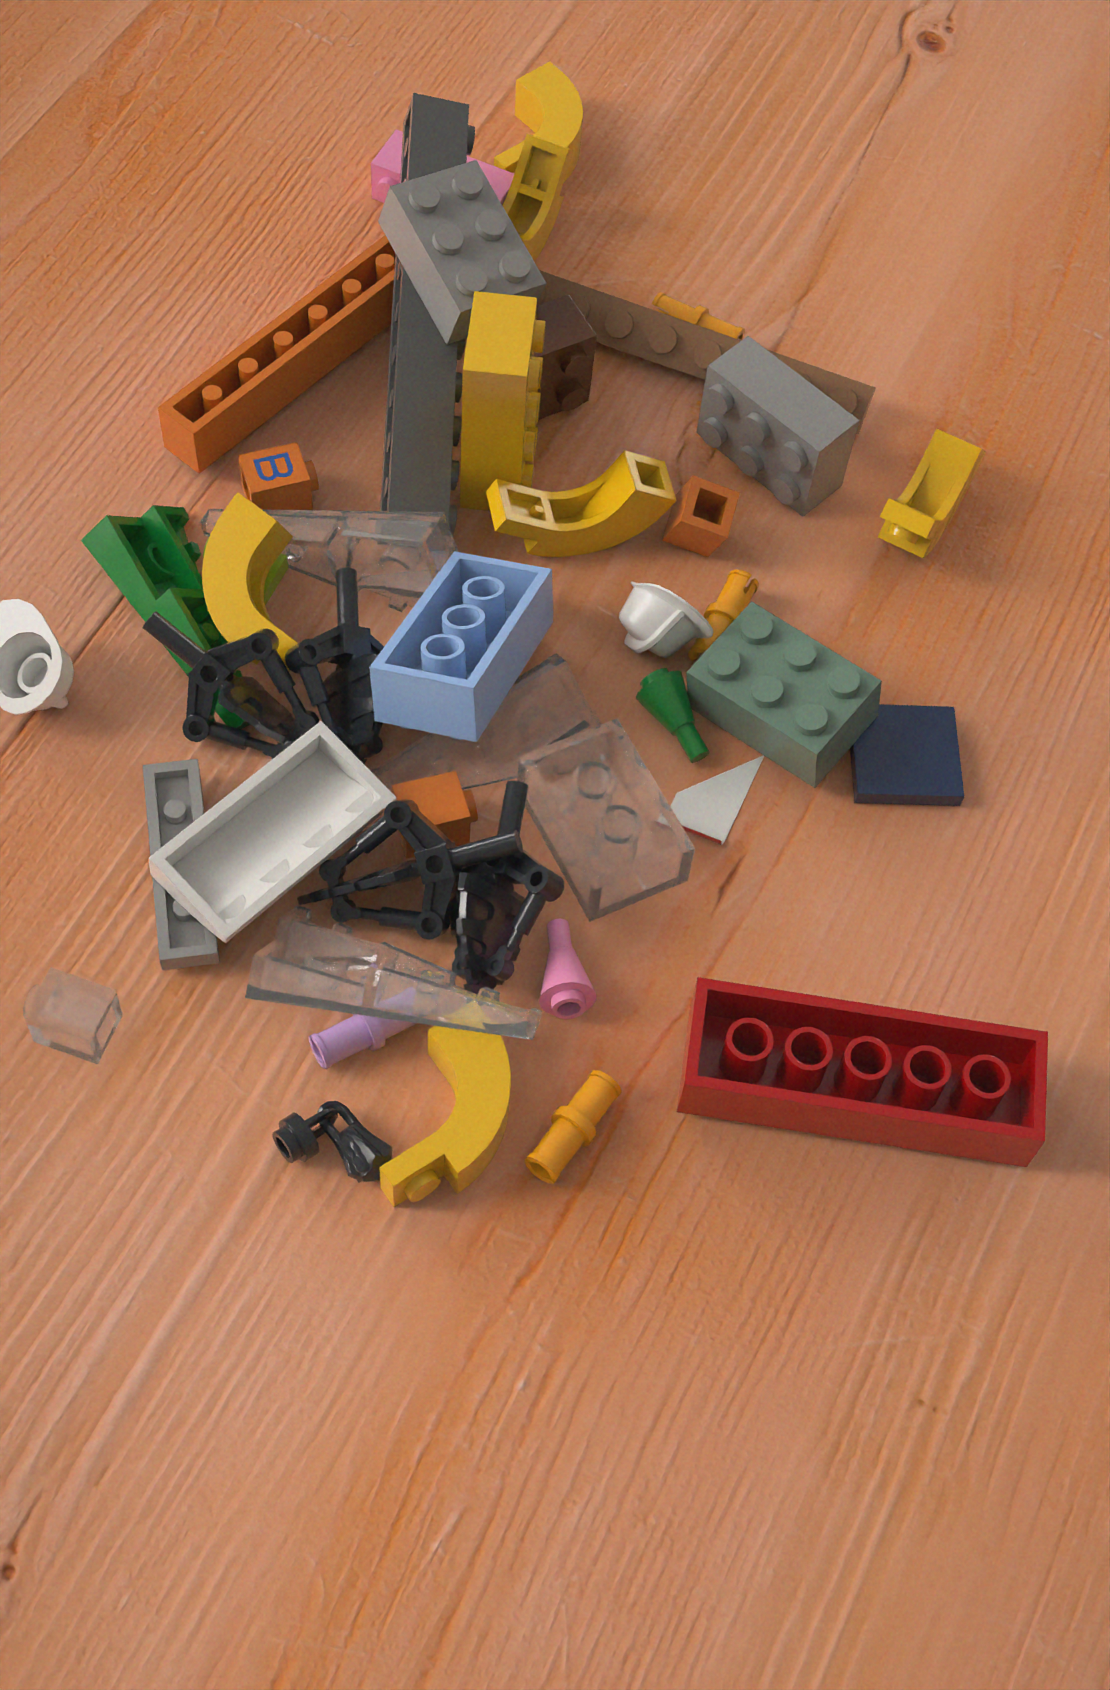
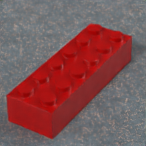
(865, 1072)

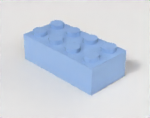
(462, 646)

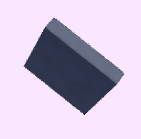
(908, 758)

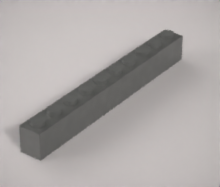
(421, 366)

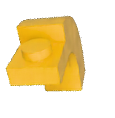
(551, 109)
(535, 191)
(932, 494)
(586, 518)
(235, 571)
(470, 1137)

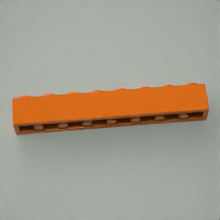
(280, 360)

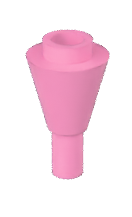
(565, 984)

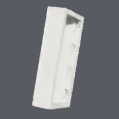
(270, 832)

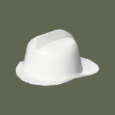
(660, 620)
(32, 663)

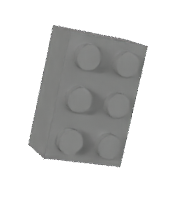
(457, 242)
(776, 425)

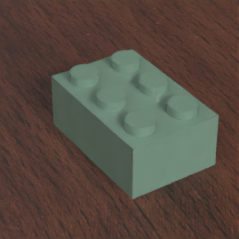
(783, 693)

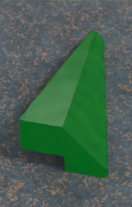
(158, 573)

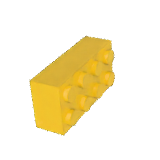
(500, 395)

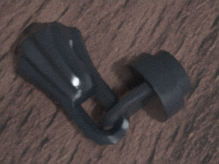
(357, 1146)

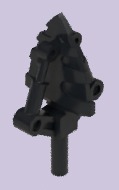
(346, 694)
(243, 695)
(436, 862)
(488, 912)

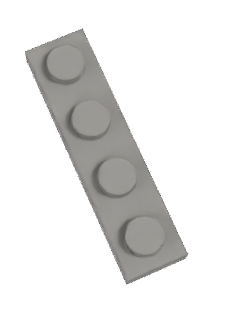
(173, 804)

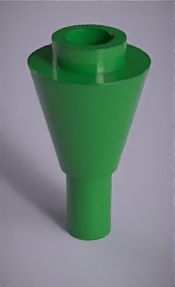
(667, 700)

